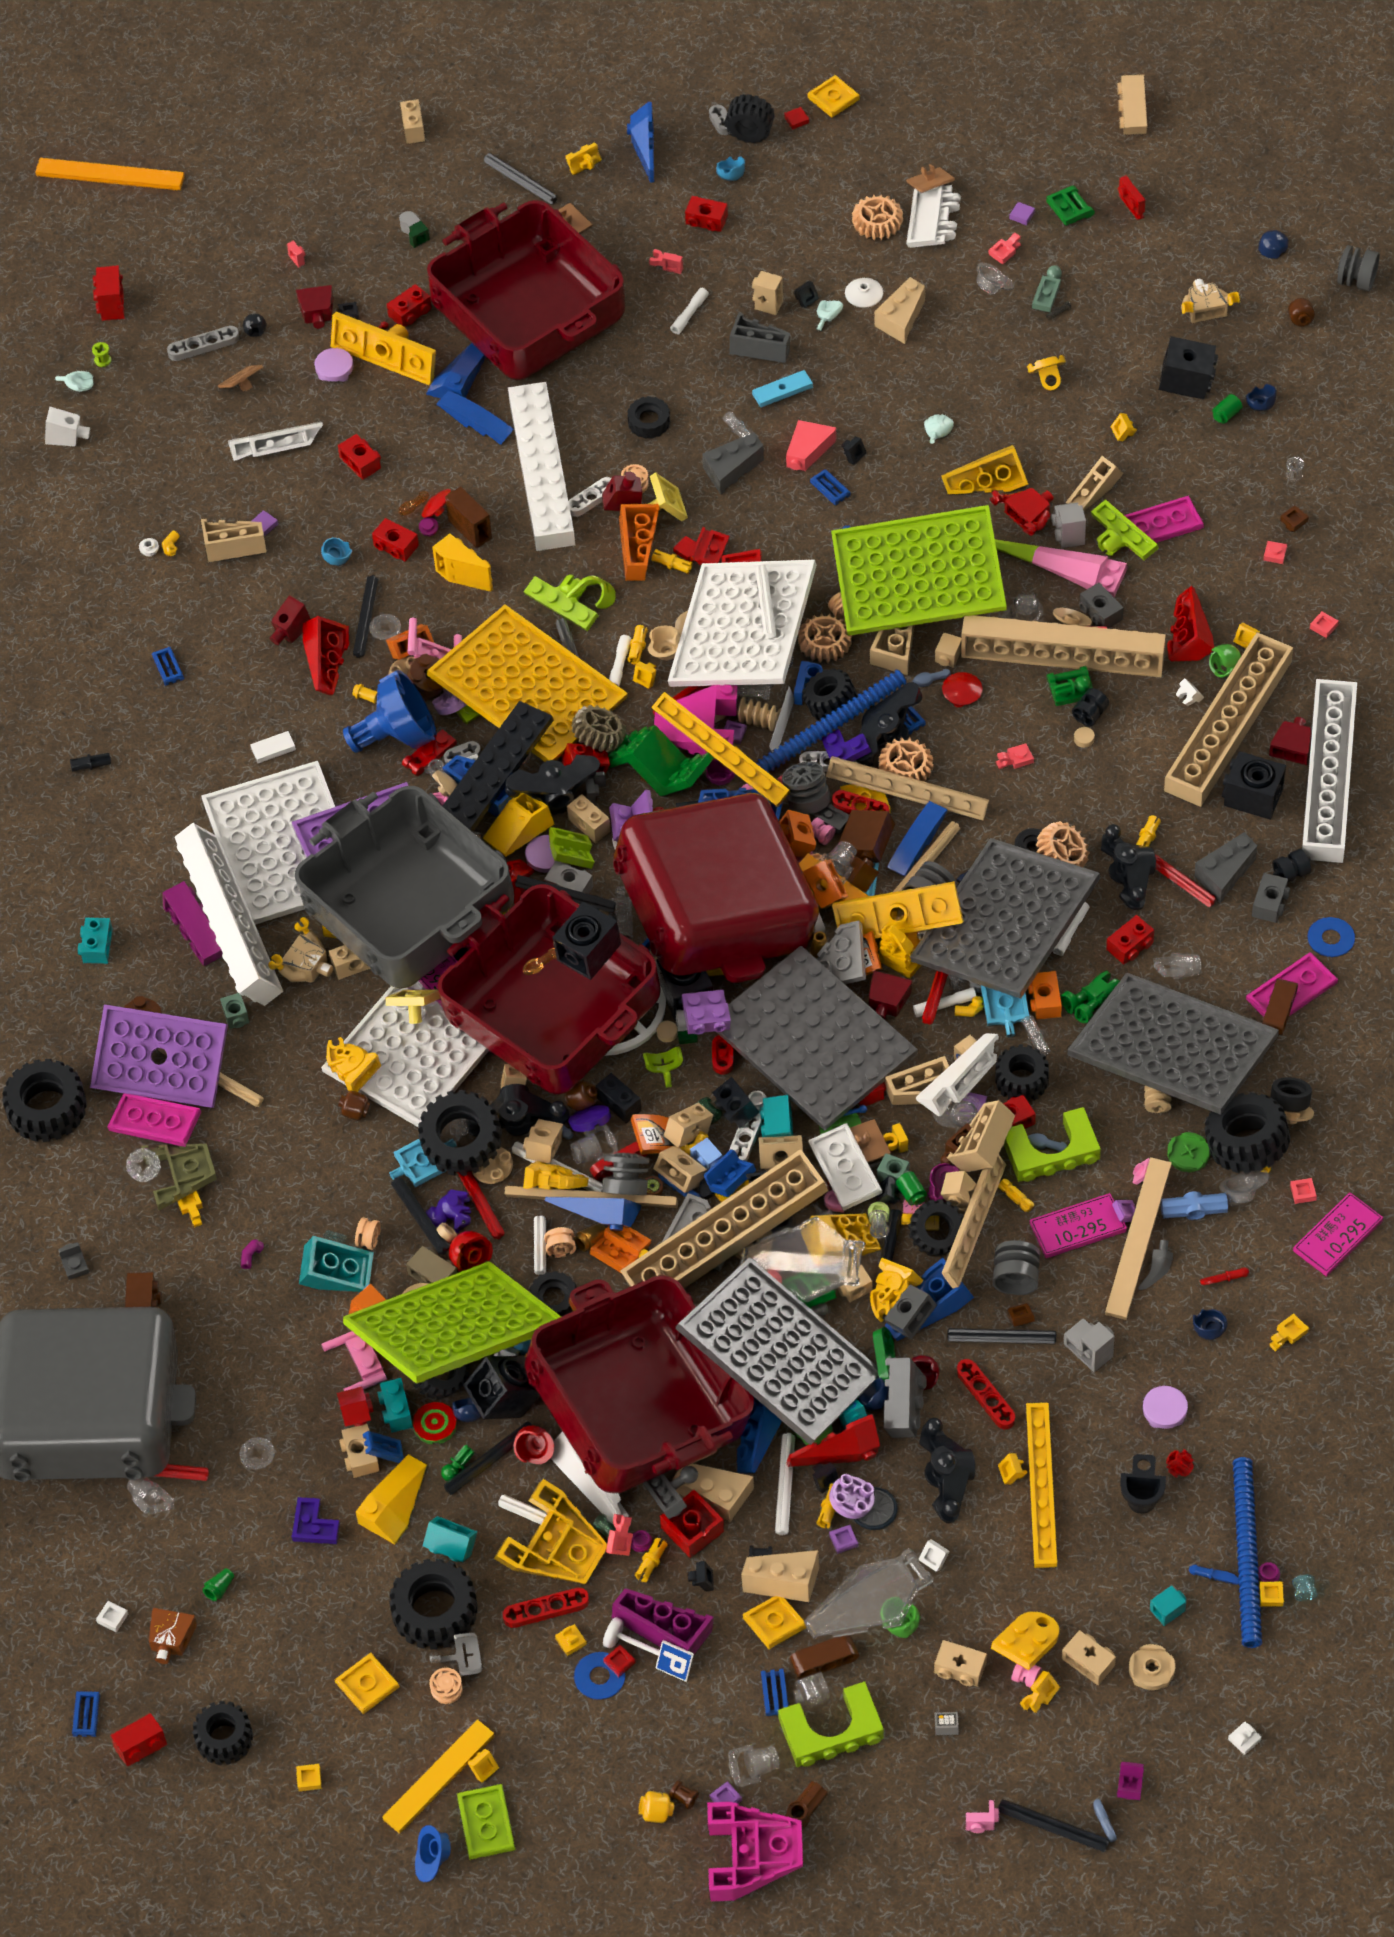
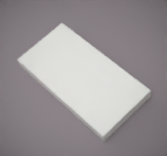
(845, 1166)

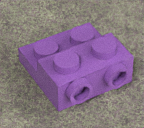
(706, 1012)

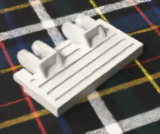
(930, 217)

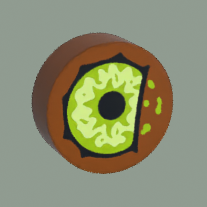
(655, 1186)

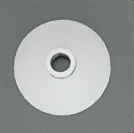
(864, 292)

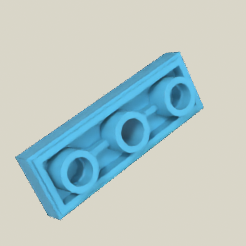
(782, 388)

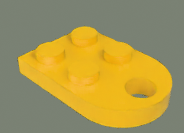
(1026, 1640)

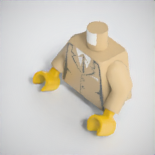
(1207, 301)
(304, 959)

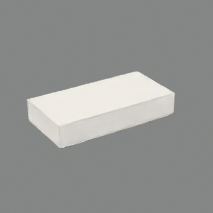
(273, 747)

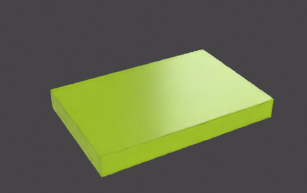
(485, 1821)

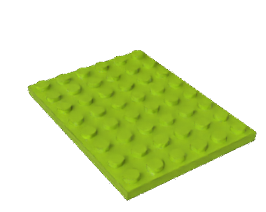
(918, 570)
(451, 1321)

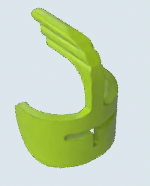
(608, 593)
(655, 1059)

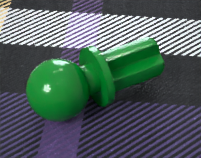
(1081, 684)
(459, 1461)

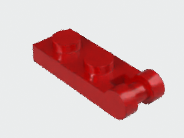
(429, 752)

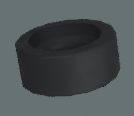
(1291, 1093)

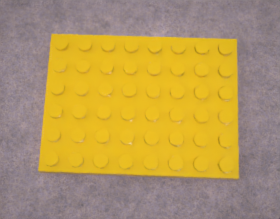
(517, 662)

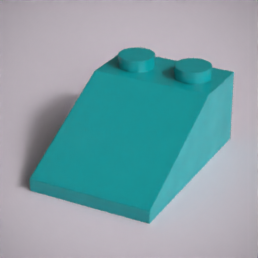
(335, 1266)

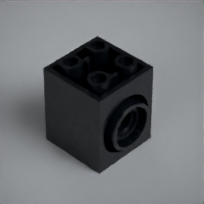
(1188, 368)
(1253, 785)
(587, 940)
(676, 985)
(501, 1388)

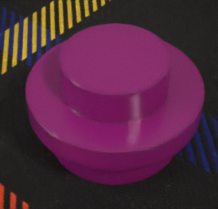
(428, 526)
(641, 1541)
(1268, 1572)

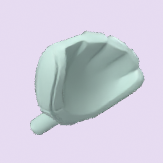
(828, 311)
(77, 380)
(938, 426)

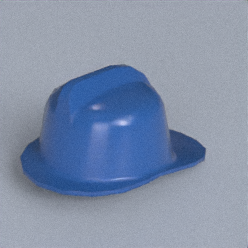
(431, 1852)

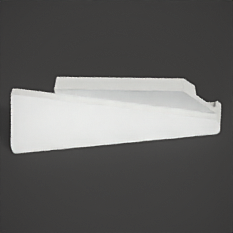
(274, 441)
(960, 1076)
(569, 1462)

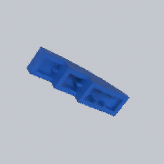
(474, 415)
(917, 838)

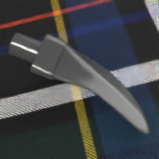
(1160, 1265)

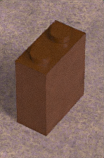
(468, 517)
(868, 833)

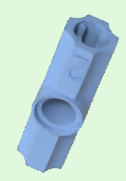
(1194, 1205)

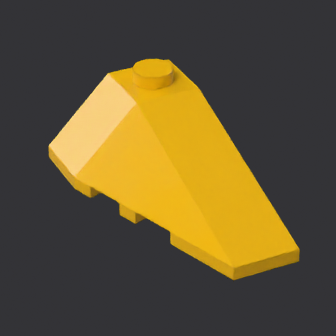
(993, 472)
(390, 1504)

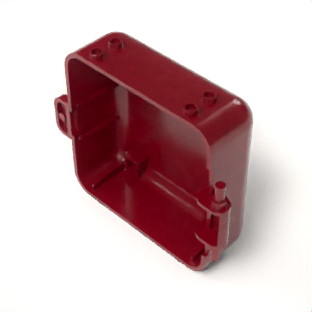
(525, 287)
(716, 886)
(550, 1021)
(632, 1385)

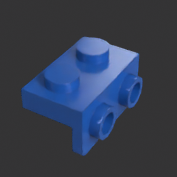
(728, 1174)

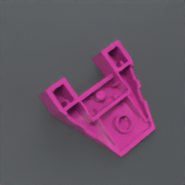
(704, 705)
(762, 1849)

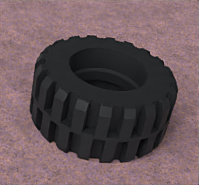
(38, 1078)
(452, 1108)
(1252, 1151)
(426, 1578)

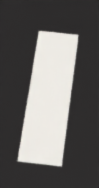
(782, 720)

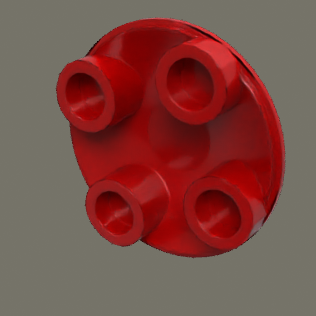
(435, 504)
(962, 689)

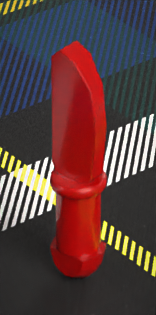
(1228, 1275)

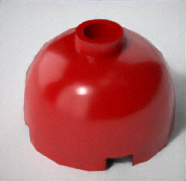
(469, 1250)

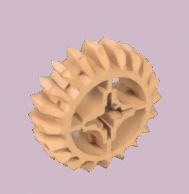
(877, 217)
(824, 643)
(908, 756)
(1068, 844)

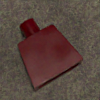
(316, 304)
(622, 490)
(289, 621)
(1292, 741)
(888, 993)

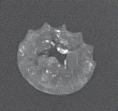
(384, 620)
(135, 1170)
(260, 1445)

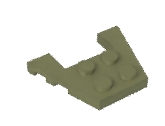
(190, 1170)

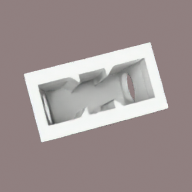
(64, 428)

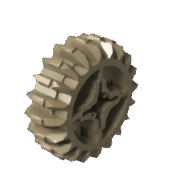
(598, 728)

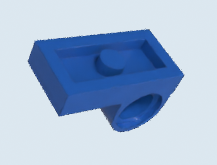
(806, 671)

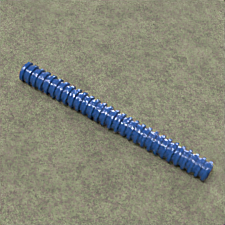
(832, 721)
(1247, 1552)

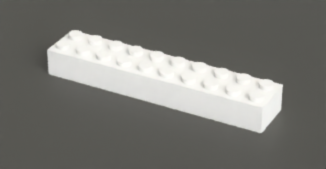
(541, 466)
(1329, 770)
(228, 914)

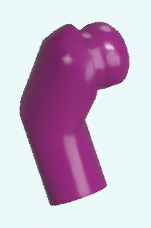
(246, 1256)

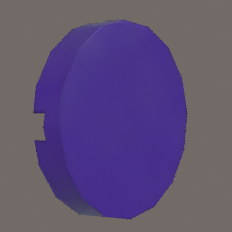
(588, 1118)

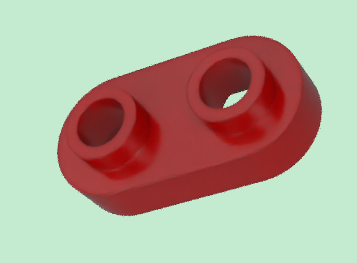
(722, 1056)

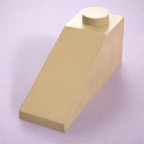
(1096, 483)

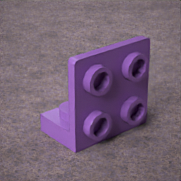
(621, 813)

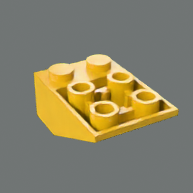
(461, 564)
(518, 824)
(853, 1228)

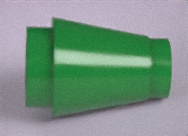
(217, 1585)

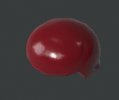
(929, 1368)

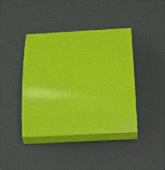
(570, 847)

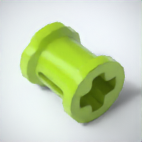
(100, 354)

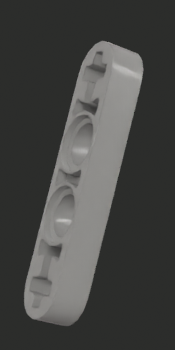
(202, 341)

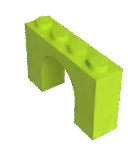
(1030, 1163)
(809, 1746)

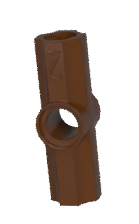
(807, 1802)

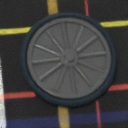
(882, 1512)

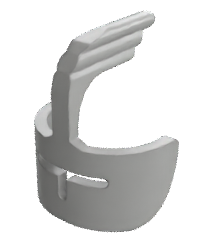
(472, 1646)

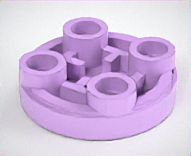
(334, 365)
(447, 703)
(539, 854)
(1165, 1407)
(852, 1496)

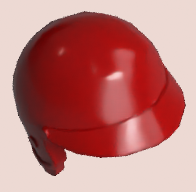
(533, 1445)

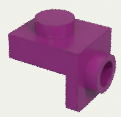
(1130, 1780)

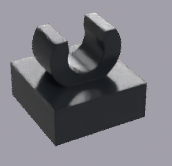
(806, 294)
(854, 450)
(888, 1190)
(824, 1476)
(702, 1576)

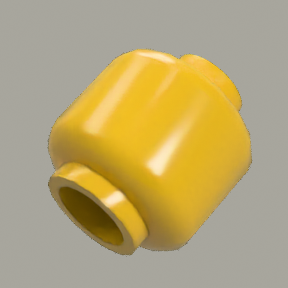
(655, 1807)

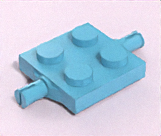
(1003, 1009)
(415, 1163)

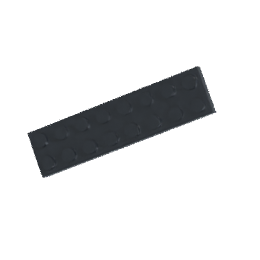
(496, 763)

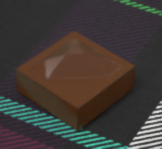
(1020, 1314)

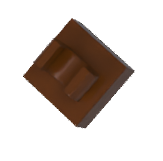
(1294, 518)

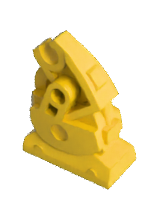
(896, 951)
(352, 1064)
(552, 1176)
(890, 1286)

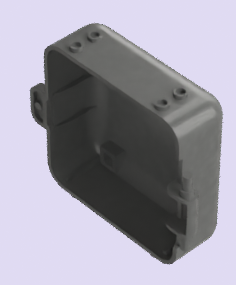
(401, 882)
(89, 1393)

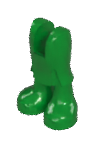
(1095, 993)

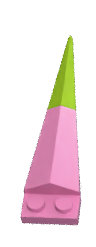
(1074, 566)

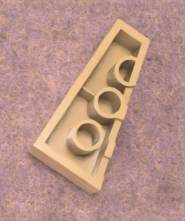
(893, 649)

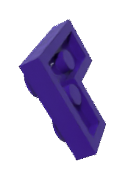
(850, 750)
(310, 1528)

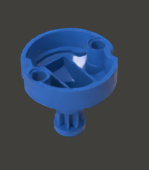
(398, 714)

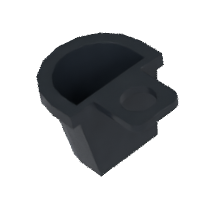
(1142, 1487)

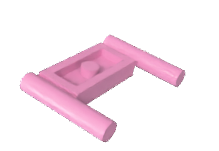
(419, 646)
(363, 1357)

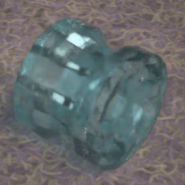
(1304, 1587)

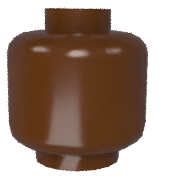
(1301, 310)
(581, 1096)
(354, 1105)

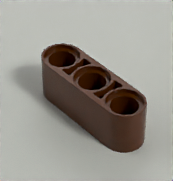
(1280, 1004)
(824, 1656)

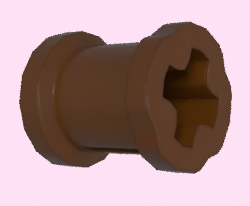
(684, 1794)

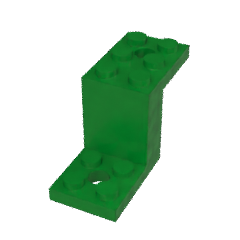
(659, 760)

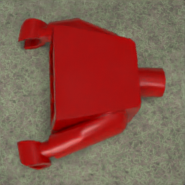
(1026, 508)

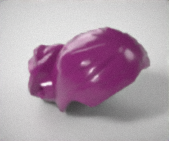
(718, 773)
(937, 1179)

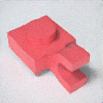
(1004, 250)
(668, 261)
(1016, 756)
(620, 1539)

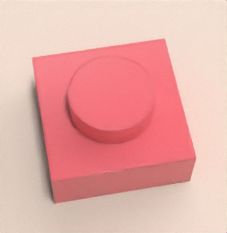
(296, 253)
(1275, 552)
(1324, 624)
(1303, 1191)

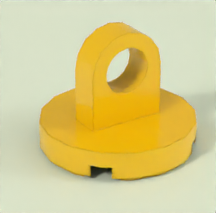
(1048, 367)

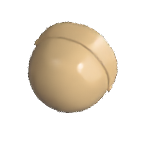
(664, 642)

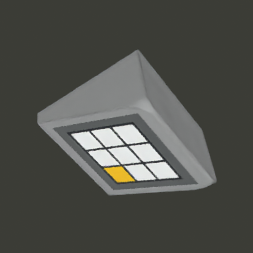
(946, 1723)

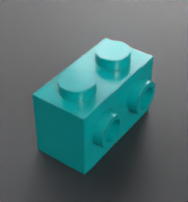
(96, 940)
(777, 1116)
(396, 1405)
(449, 1539)

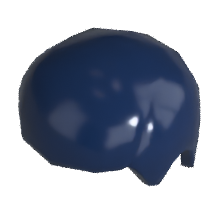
(1273, 244)
(1261, 399)
(1210, 1324)
(874, 1395)
(466, 1410)

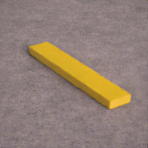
(438, 1776)

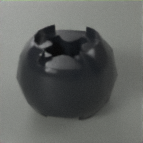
(254, 325)

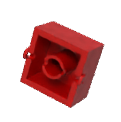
(109, 292)
(694, 1526)

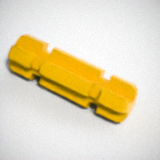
(1016, 1195)

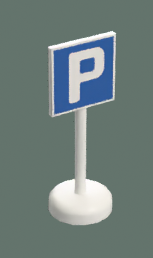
(670, 1660)

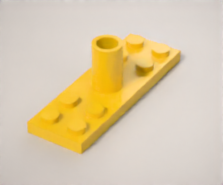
(384, 348)
(920, 909)

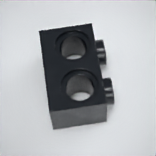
(618, 1098)
(735, 1103)

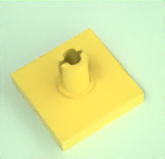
(668, 497)
(414, 1000)

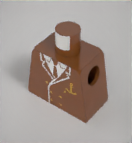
(170, 1633)

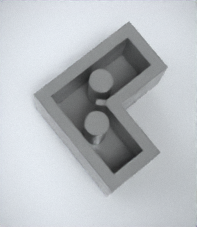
(1070, 524)
(1090, 1343)

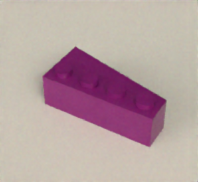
(193, 922)
(662, 1621)

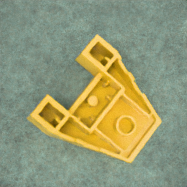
(563, 1544)

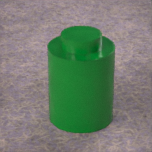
(1227, 408)
(911, 1188)

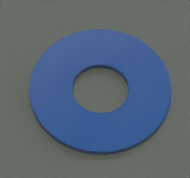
(1346, 933)
(593, 1690)

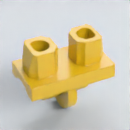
(583, 159)

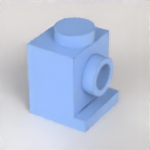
(705, 1153)

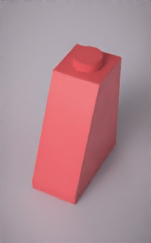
(808, 444)

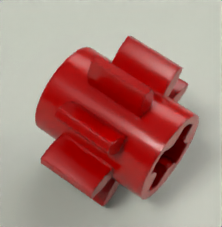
(1180, 1463)

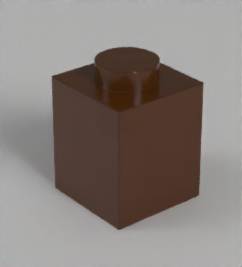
(863, 873)

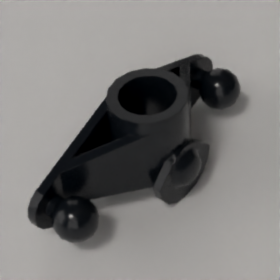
(887, 718)
(554, 781)
(1130, 866)
(520, 1109)
(948, 1469)

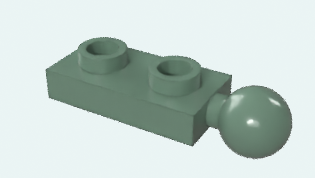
(1047, 289)

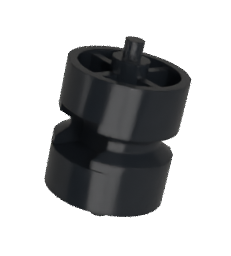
(1090, 707)
(1294, 865)

